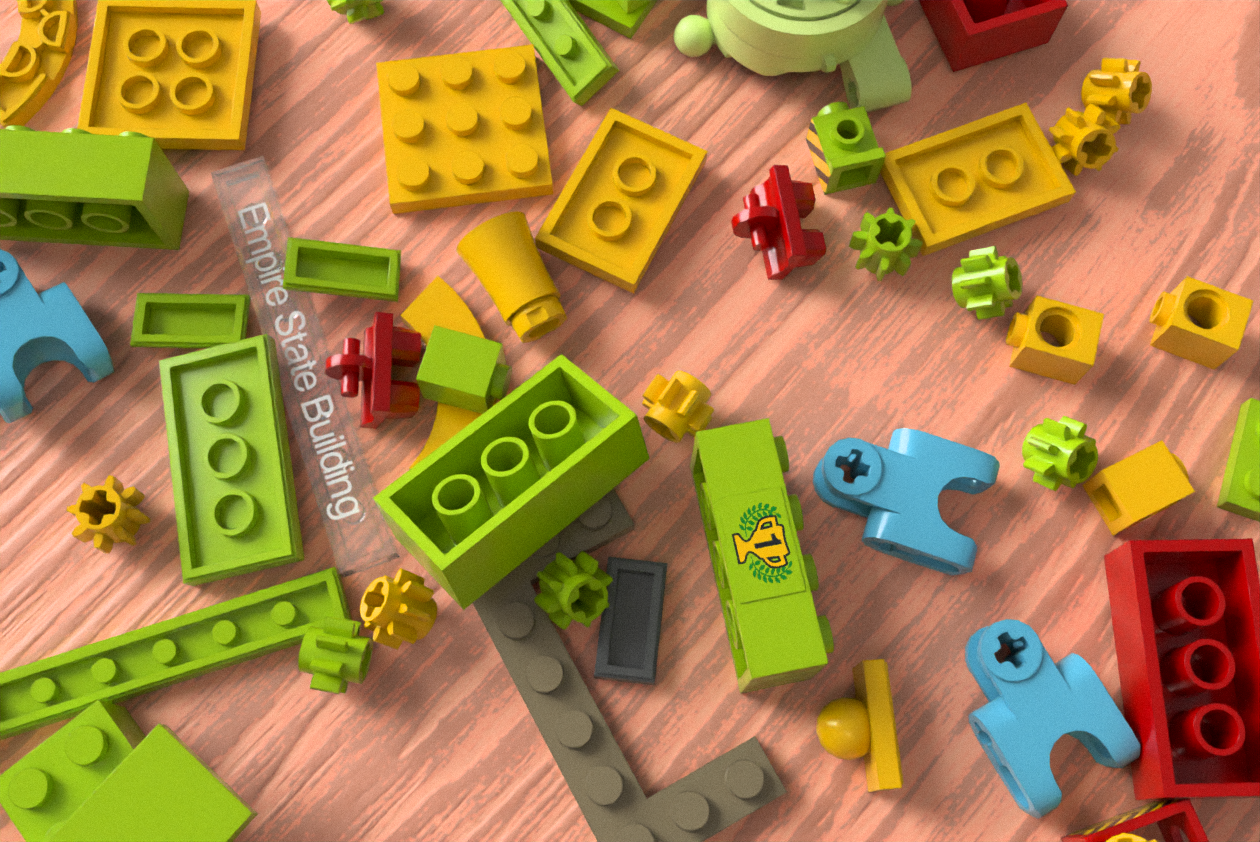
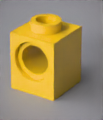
(1218, 311)
(1072, 326)
(1138, 487)

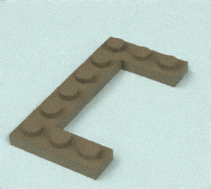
(576, 730)

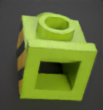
(844, 148)

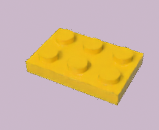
(976, 178)
(621, 200)

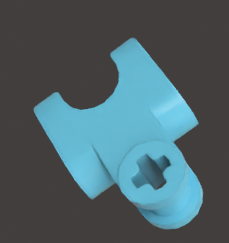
(39, 331)
(901, 492)
(1034, 706)

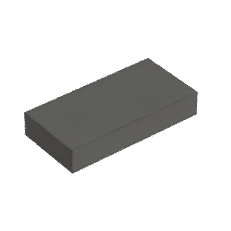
(631, 622)

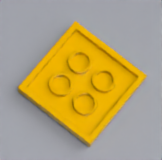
(172, 71)
(463, 129)

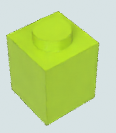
(463, 370)

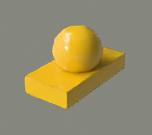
(865, 727)

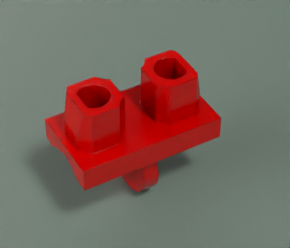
(774, 223)
(382, 348)

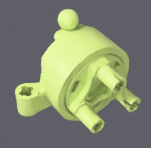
(806, 37)

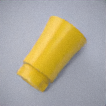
(514, 275)

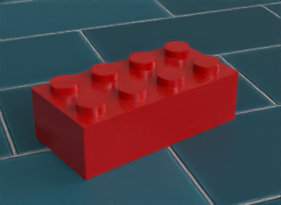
(1189, 664)

